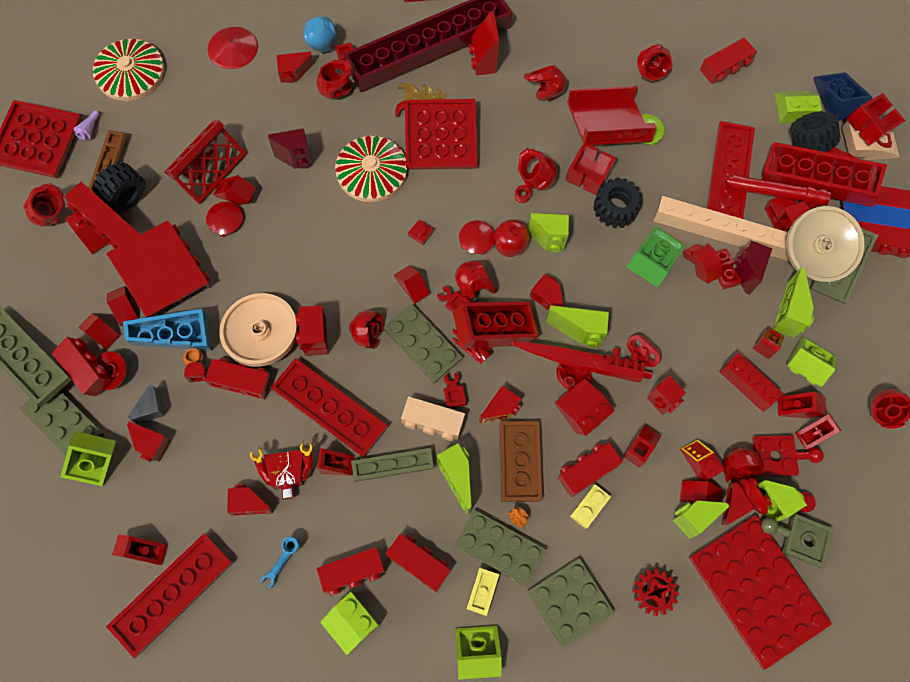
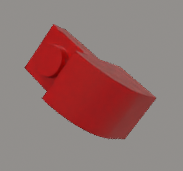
(706, 262)

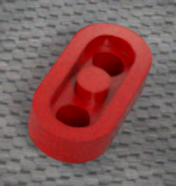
(644, 350)

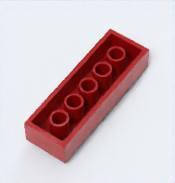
(844, 176)

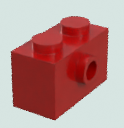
(667, 396)

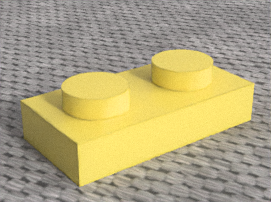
(590, 506)
(482, 591)

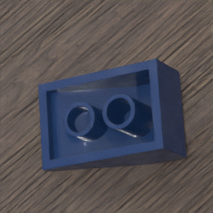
(841, 94)

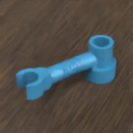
(287, 551)

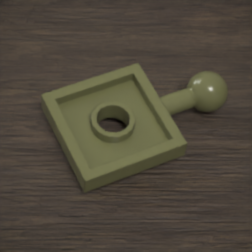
(794, 543)

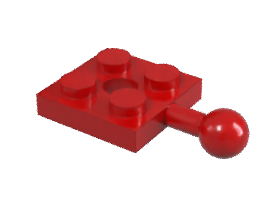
(788, 456)

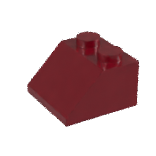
(291, 148)
(752, 265)

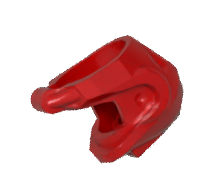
(654, 62)
(551, 82)
(334, 84)
(543, 173)
(44, 205)
(473, 277)

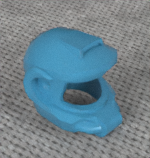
(320, 34)

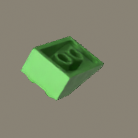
(656, 256)

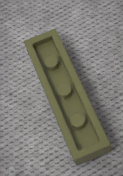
(392, 464)

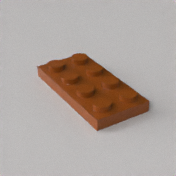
(520, 461)

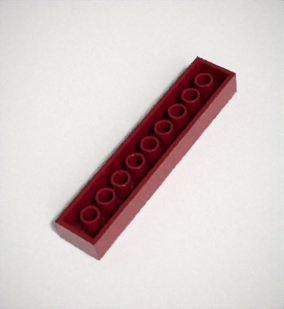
(422, 41)

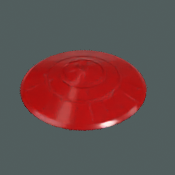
(232, 48)

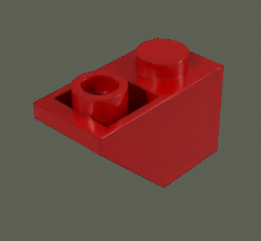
(642, 446)

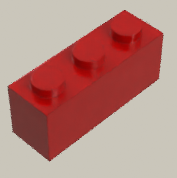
(728, 60)
(81, 366)
(238, 378)
(751, 382)
(589, 469)
(418, 562)
(350, 571)

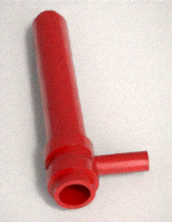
(809, 194)

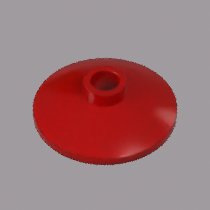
(113, 361)

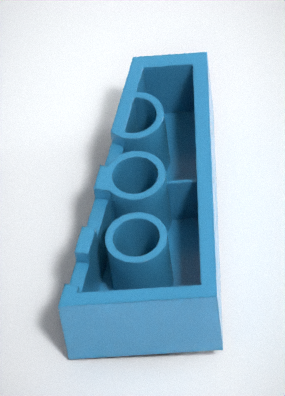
(172, 330)

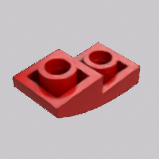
(730, 277)

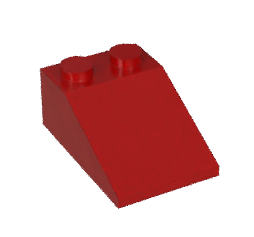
(485, 47)

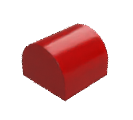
(195, 372)

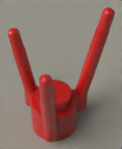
(478, 354)

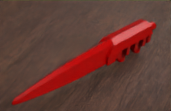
(590, 362)

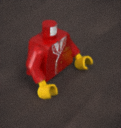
(285, 469)

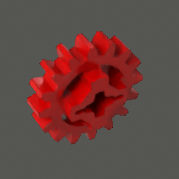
(659, 599)

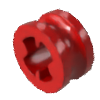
(522, 188)

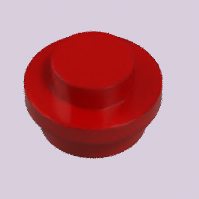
(810, 501)

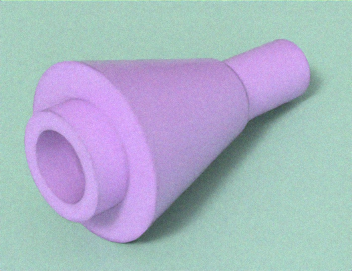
(85, 128)

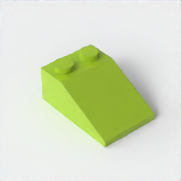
(795, 307)
(581, 325)
(455, 468)

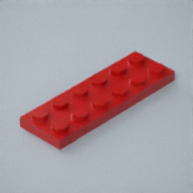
(730, 158)
(329, 407)
(169, 595)

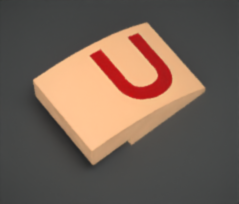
(857, 147)

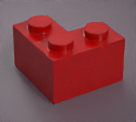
(784, 212)

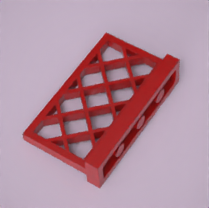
(198, 147)

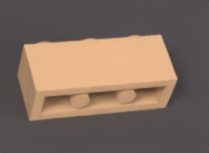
(432, 419)

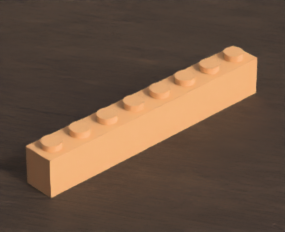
(719, 226)

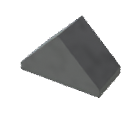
(148, 406)

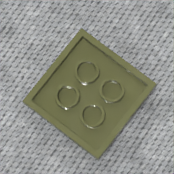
(570, 602)

